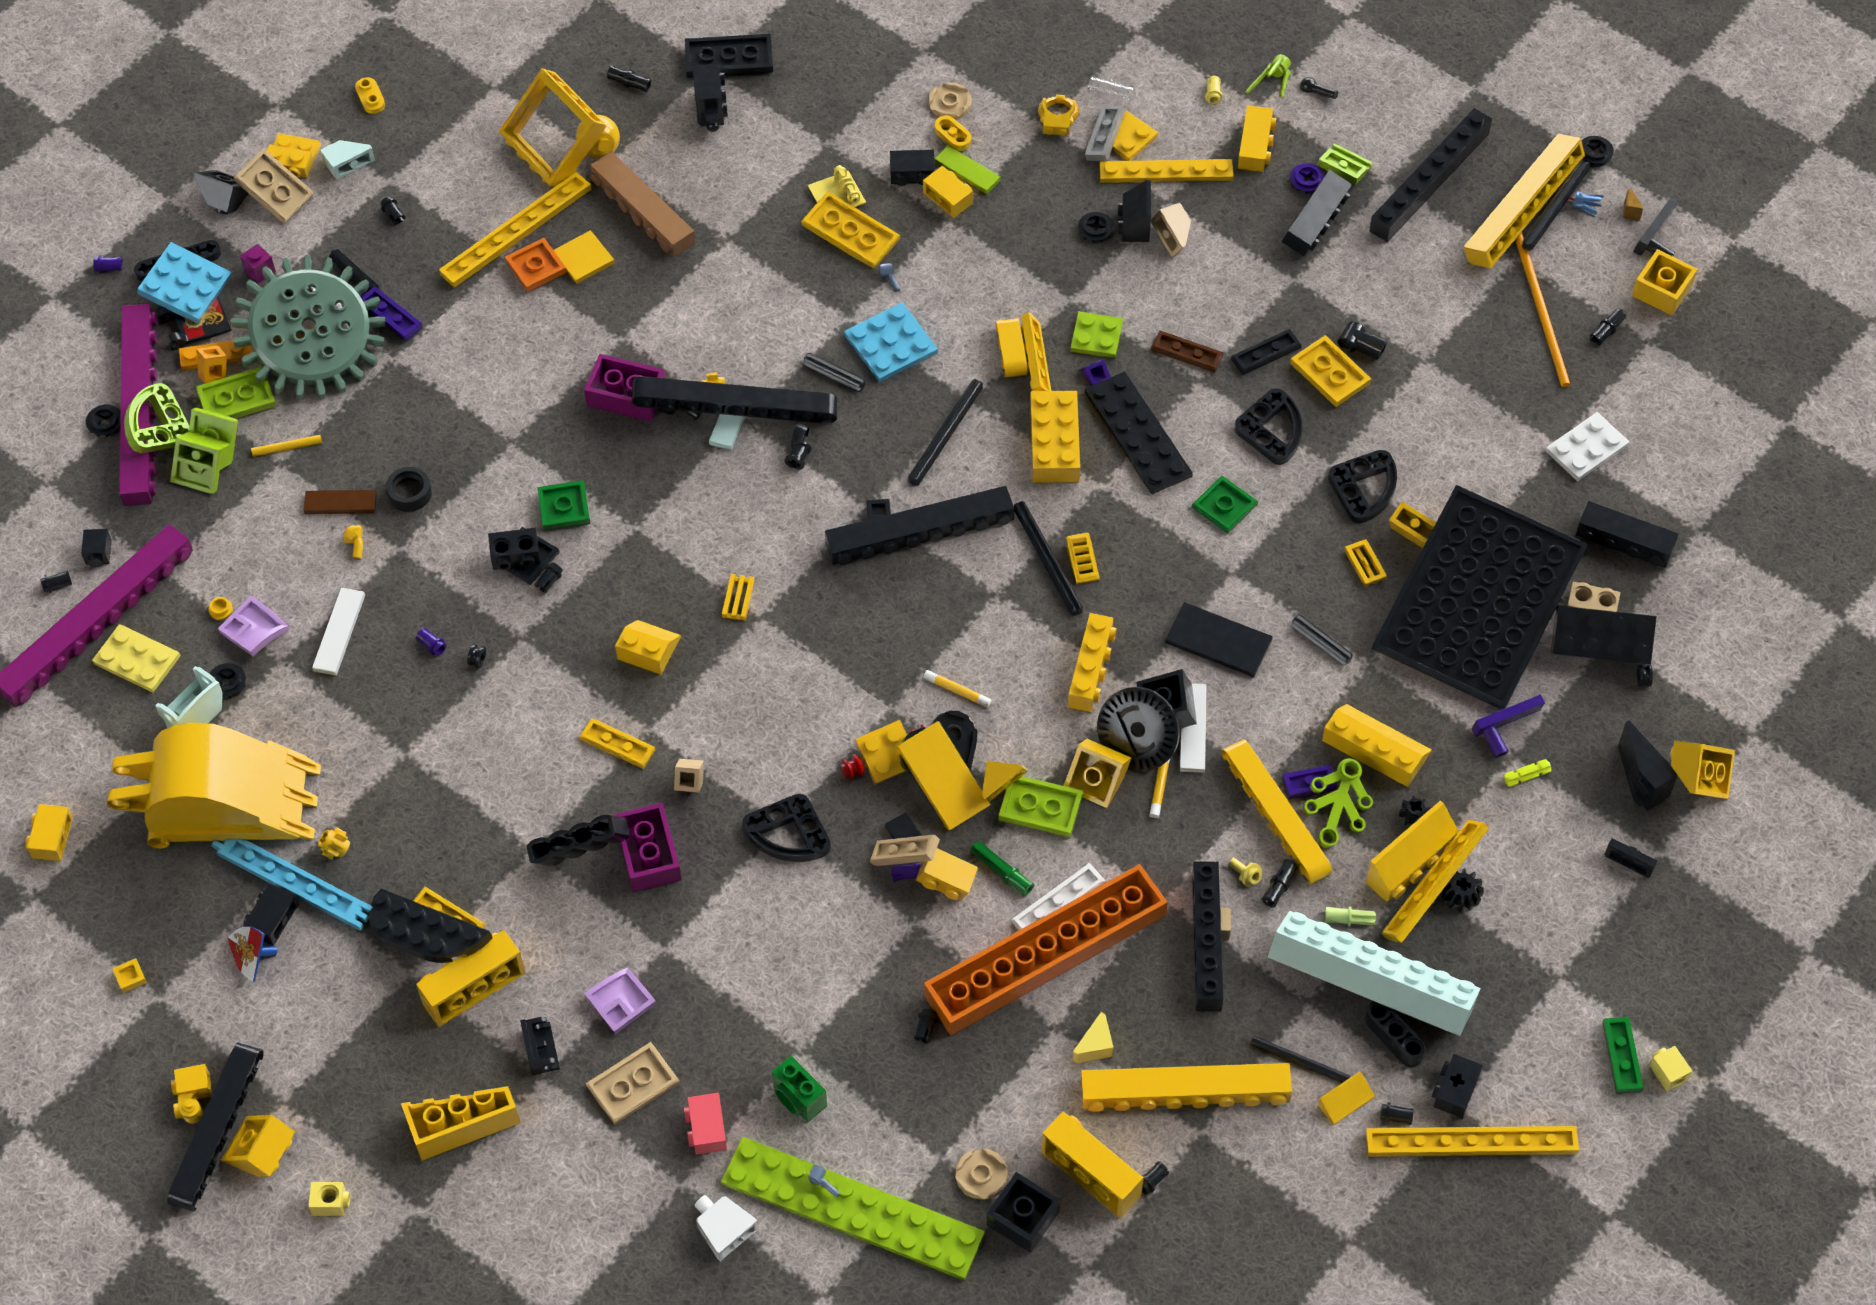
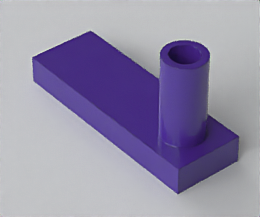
(1489, 724)

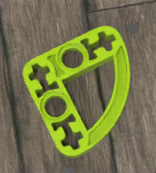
(168, 427)

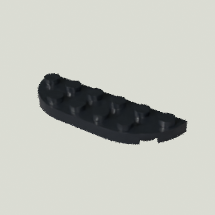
(423, 929)

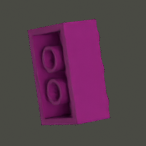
(611, 386)
(649, 848)

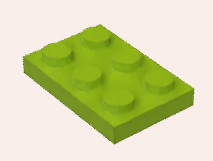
(237, 395)
(1041, 806)

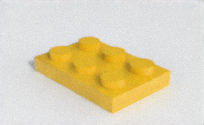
(1330, 371)

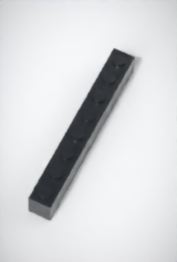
(1430, 175)
(919, 525)

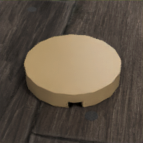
(950, 100)
(980, 1182)

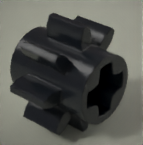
(1413, 810)

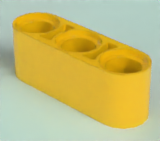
(1011, 347)

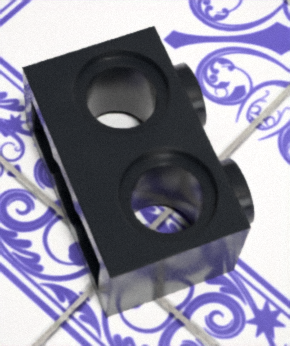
(514, 544)

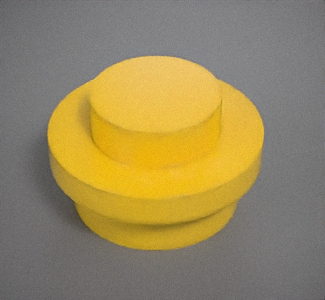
(220, 608)

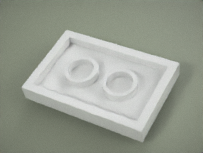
(1587, 446)

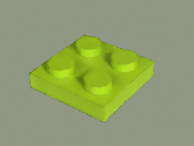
(1096, 334)

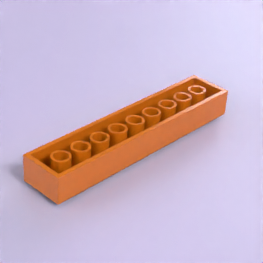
(1045, 949)

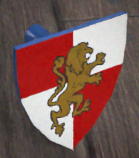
(247, 949)

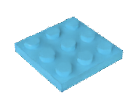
(184, 283)
(890, 342)

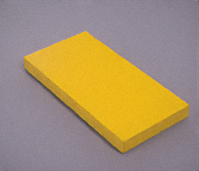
(850, 230)
(943, 775)

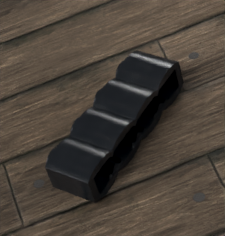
(578, 840)

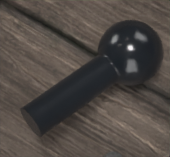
(1309, 85)

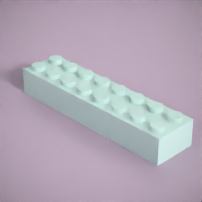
(1374, 972)

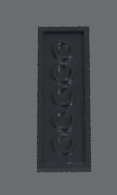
(1138, 433)

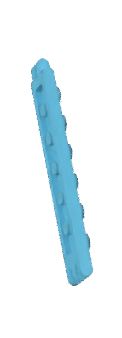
(295, 880)

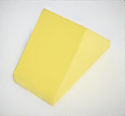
(1095, 1043)

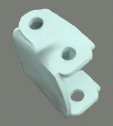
(196, 704)

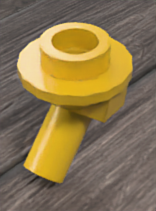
(353, 535)

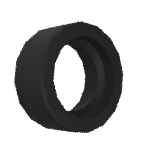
(415, 502)

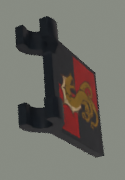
(211, 325)

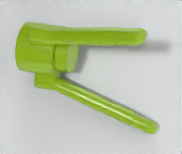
(1277, 68)

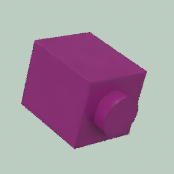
(254, 260)

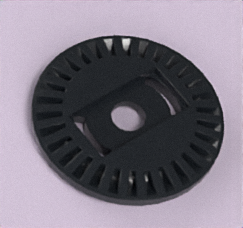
(1156, 716)

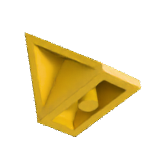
(999, 777)

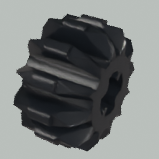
(1471, 894)

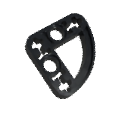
(1256, 426)
(1351, 477)
(790, 814)

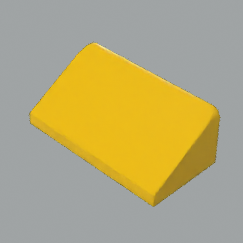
(1346, 1098)

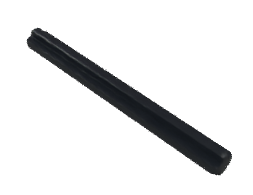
(1555, 205)
(945, 432)
(1048, 558)

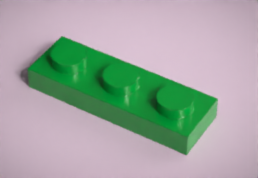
(1622, 1055)

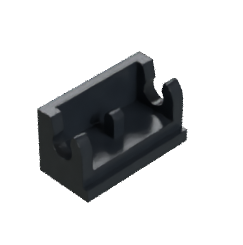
(539, 1045)

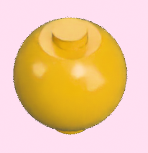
(607, 141)

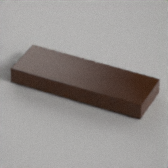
(1187, 351)
(340, 501)

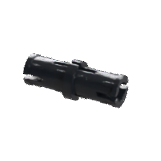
(641, 82)
(1279, 883)

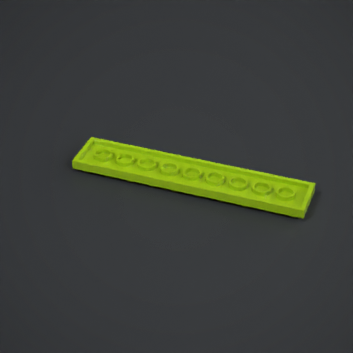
(857, 1211)

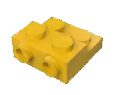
(295, 153)

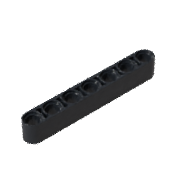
(214, 1126)

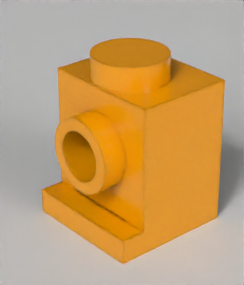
(211, 364)

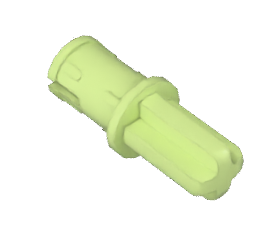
(1349, 916)

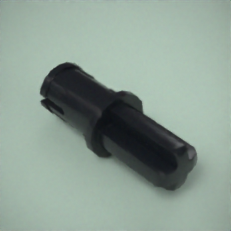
(1607, 326)

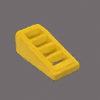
(1080, 544)

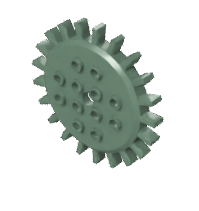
(286, 357)

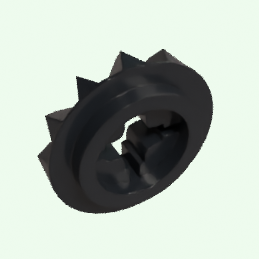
(1605, 151)
(1088, 221)
(107, 412)
(228, 671)

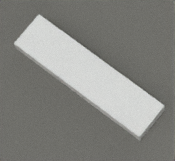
(338, 631)
(1193, 737)
(1069, 890)

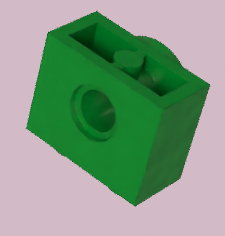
(798, 1090)

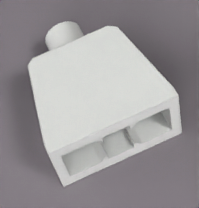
(724, 1225)

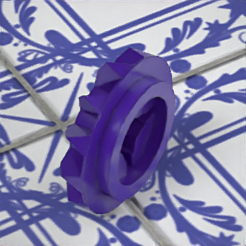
(1305, 170)

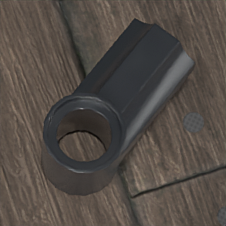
(1356, 338)

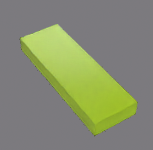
(967, 169)

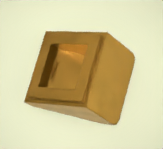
(1632, 206)

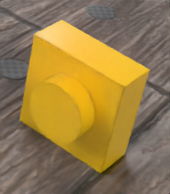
(129, 975)

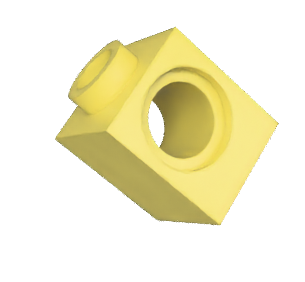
(321, 1191)

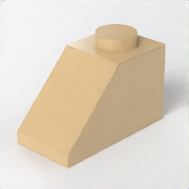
(1172, 227)

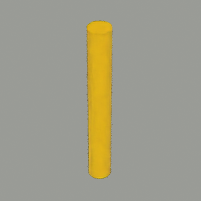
(287, 445)

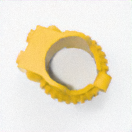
(1061, 123)

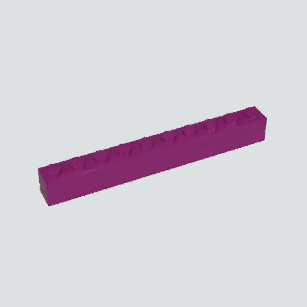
(137, 374)
(93, 615)

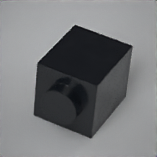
(96, 547)

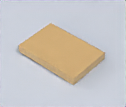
(273, 186)
(632, 1083)

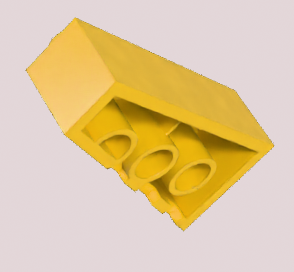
(459, 1120)

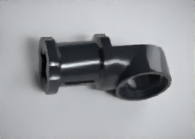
(799, 448)

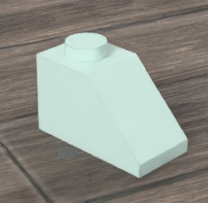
(346, 157)

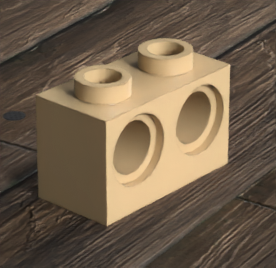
(1593, 597)

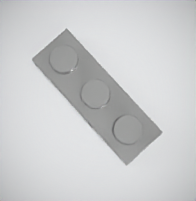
(1104, 133)

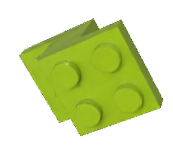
(204, 450)

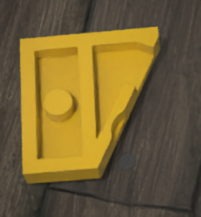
(1133, 137)

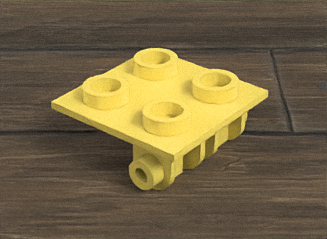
(840, 185)

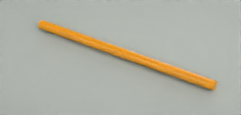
(1543, 314)

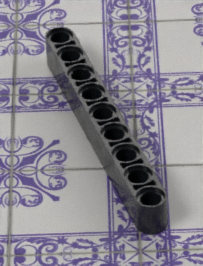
(734, 400)

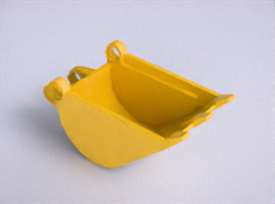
(216, 787)

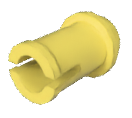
(1213, 92)

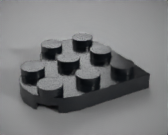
(959, 730)

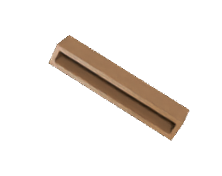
(643, 204)

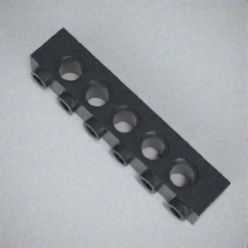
(1207, 936)

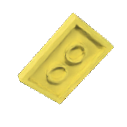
(136, 658)

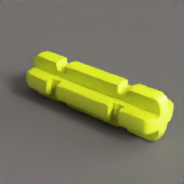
(1527, 773)

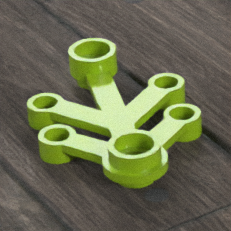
(1340, 799)

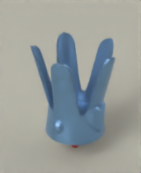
(1584, 202)

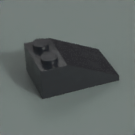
(1646, 770)

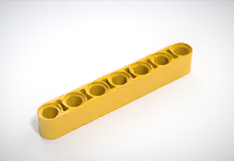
(1277, 810)

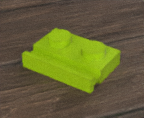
(1345, 164)

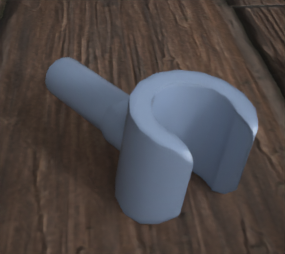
(887, 271)
(816, 1177)

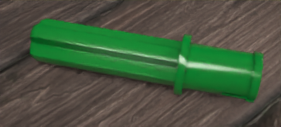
(1002, 868)

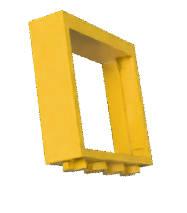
(524, 110)

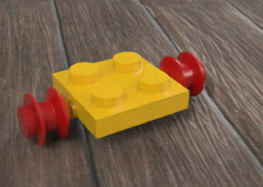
(877, 753)

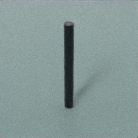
(1299, 1060)

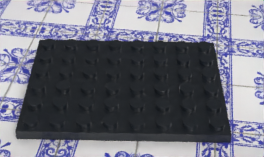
(1479, 597)

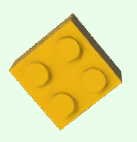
(1664, 282)

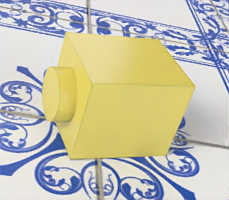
(1670, 1068)

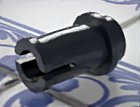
(390, 206)
(549, 576)
(55, 581)
(925, 1026)
(1396, 1114)
(1153, 1177)

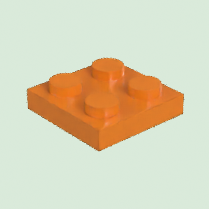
(535, 264)

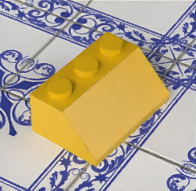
(1703, 768)

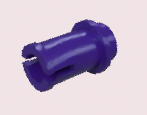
(107, 263)
(430, 641)
(905, 871)

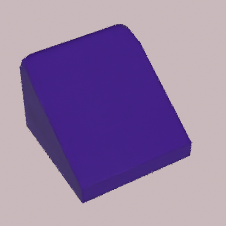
(1096, 372)

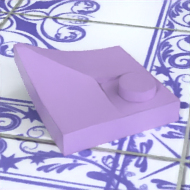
(253, 626)
(620, 999)

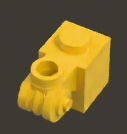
(189, 1086)

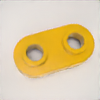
(370, 93)
(955, 133)

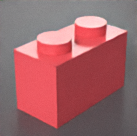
(706, 1122)

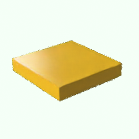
(584, 257)

